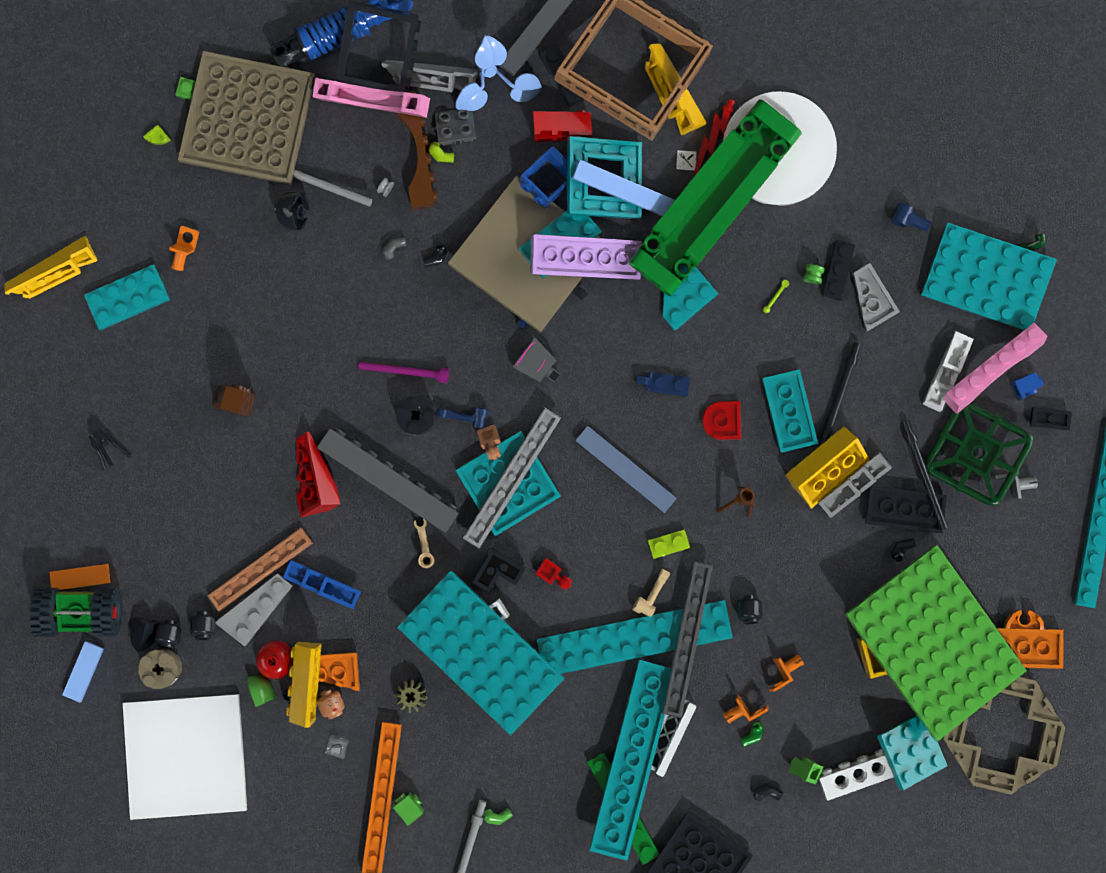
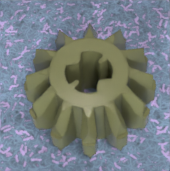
(418, 696)

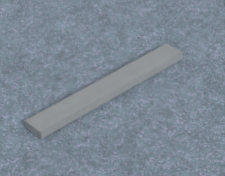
(512, 478)

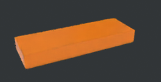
(80, 577)

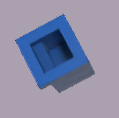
(1026, 385)

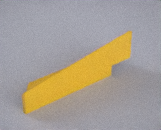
(664, 79)
(52, 270)

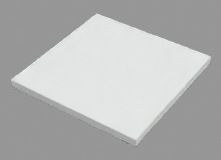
(184, 756)

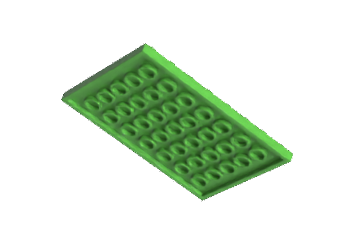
(935, 642)

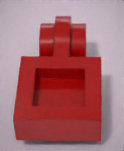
(549, 572)

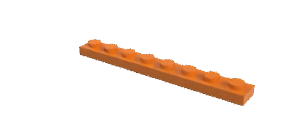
(381, 797)

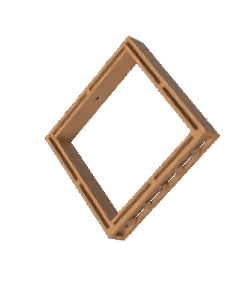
(661, 24)

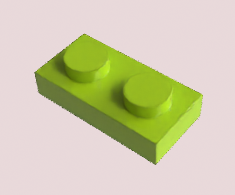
(668, 544)

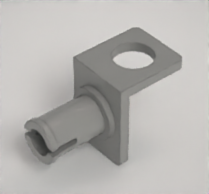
(1019, 484)

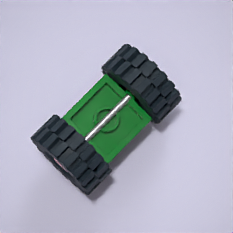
(76, 612)

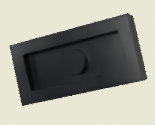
(1050, 418)

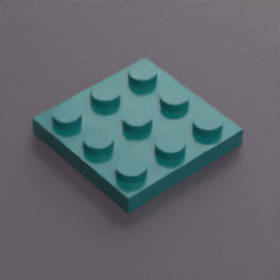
(911, 752)

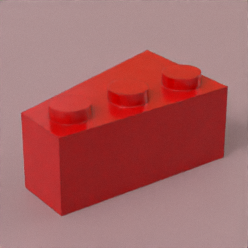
(561, 125)

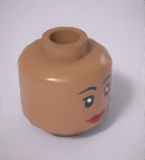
(330, 704)

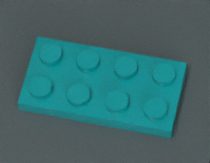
(567, 226)
(127, 297)
(789, 411)

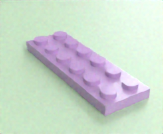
(583, 257)

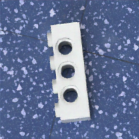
(868, 777)

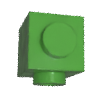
(408, 807)

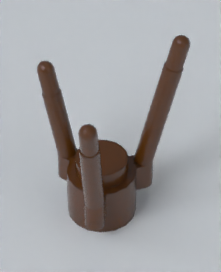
(744, 498)

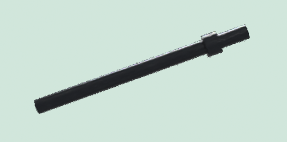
(851, 362)
(912, 440)

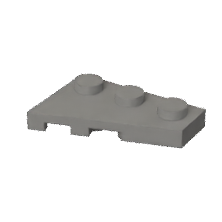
(873, 298)

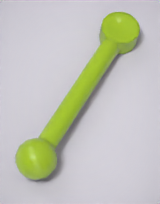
(785, 283)

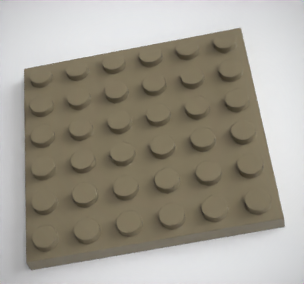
(246, 117)

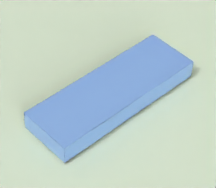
(83, 671)

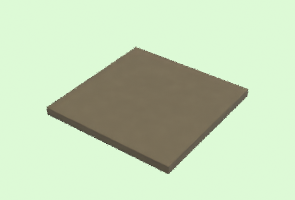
(498, 268)

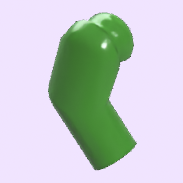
(497, 819)

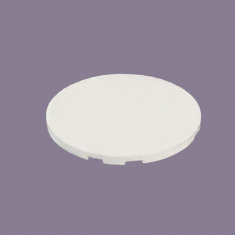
(808, 160)

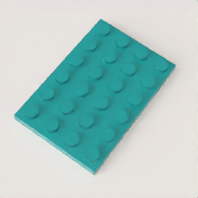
(988, 277)

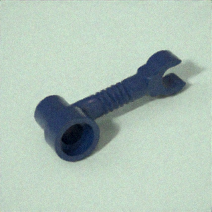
(477, 417)

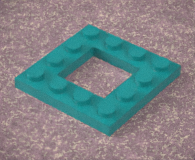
(603, 149)

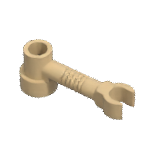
(424, 546)
(646, 606)

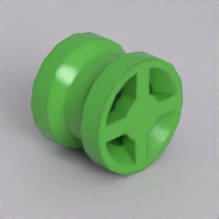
(813, 274)

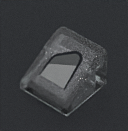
(337, 746)

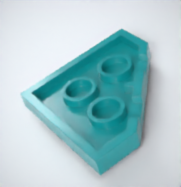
(688, 298)

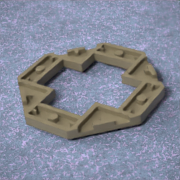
(1025, 768)

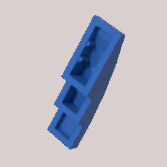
(322, 584)

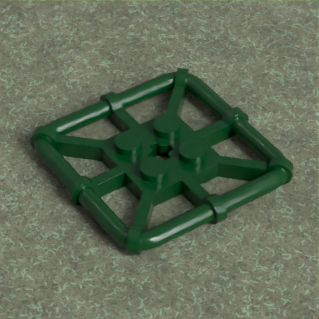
(983, 465)

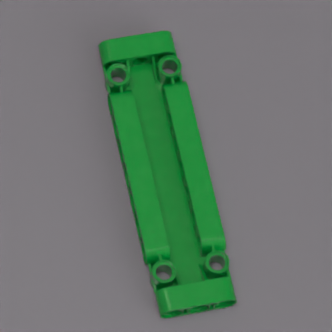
(715, 197)

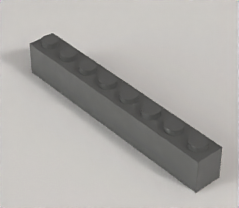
(388, 480)

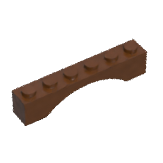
(420, 189)

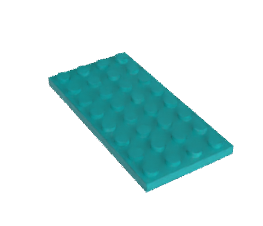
(481, 652)

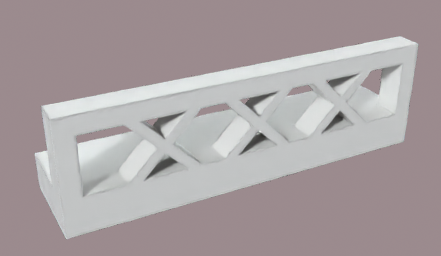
(675, 739)

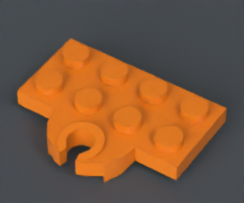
(1032, 643)

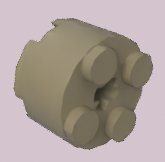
(152, 676)

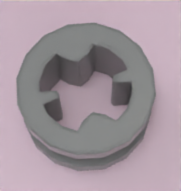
(385, 187)

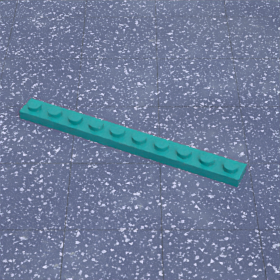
(1095, 540)

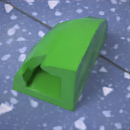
(260, 689)

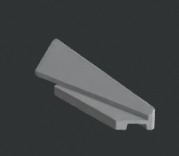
(433, 76)

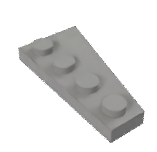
(252, 612)

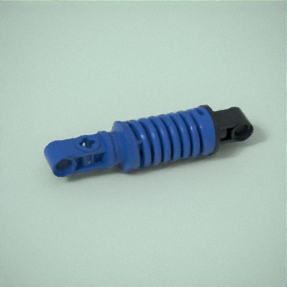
(329, 33)

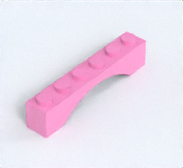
(371, 98)
(995, 366)

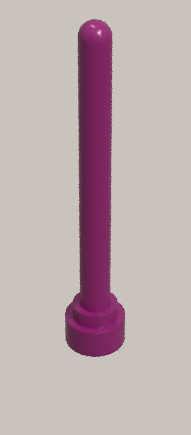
(441, 374)

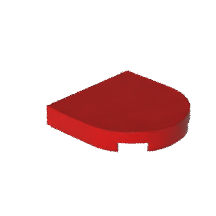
(723, 420)

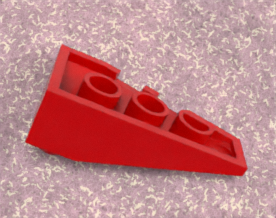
(317, 487)

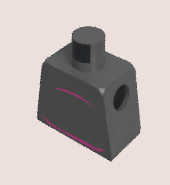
(537, 363)

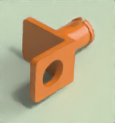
(183, 248)
(785, 669)
(741, 710)

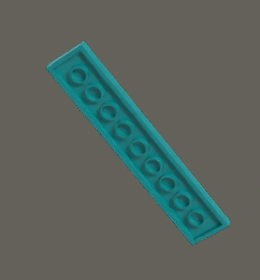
(629, 639)
(631, 762)

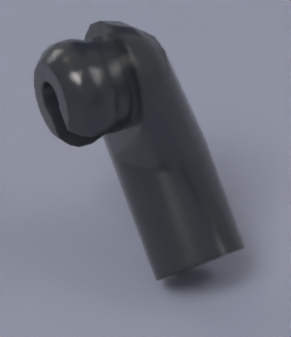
(766, 791)

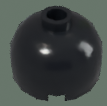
(291, 210)

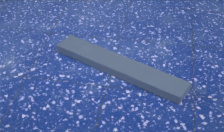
(626, 469)

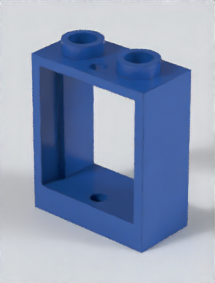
(559, 163)

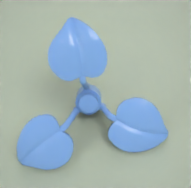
(487, 56)

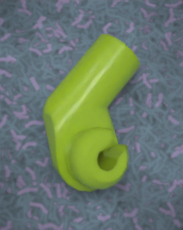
(438, 154)

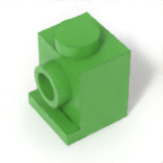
(805, 769)

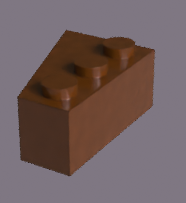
(234, 399)

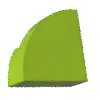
(157, 136)

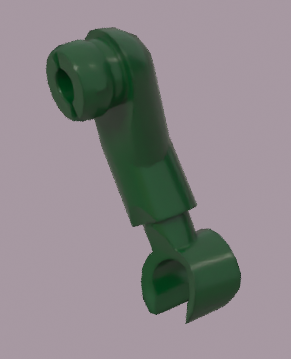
(1040, 242)

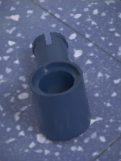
(904, 217)

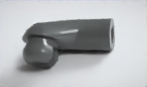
(391, 245)

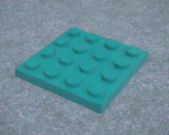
(531, 495)

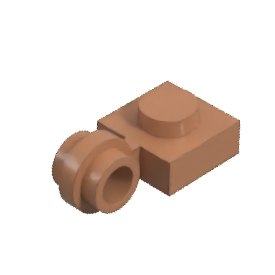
(488, 438)

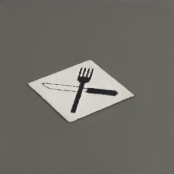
(686, 160)

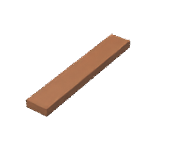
(260, 569)

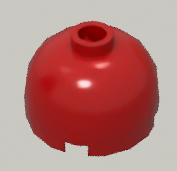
(281, 653)

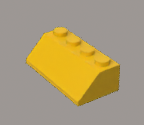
(827, 466)
(304, 683)

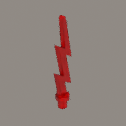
(717, 124)

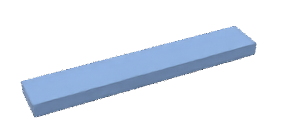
(621, 188)

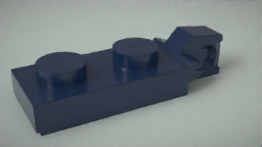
(665, 384)

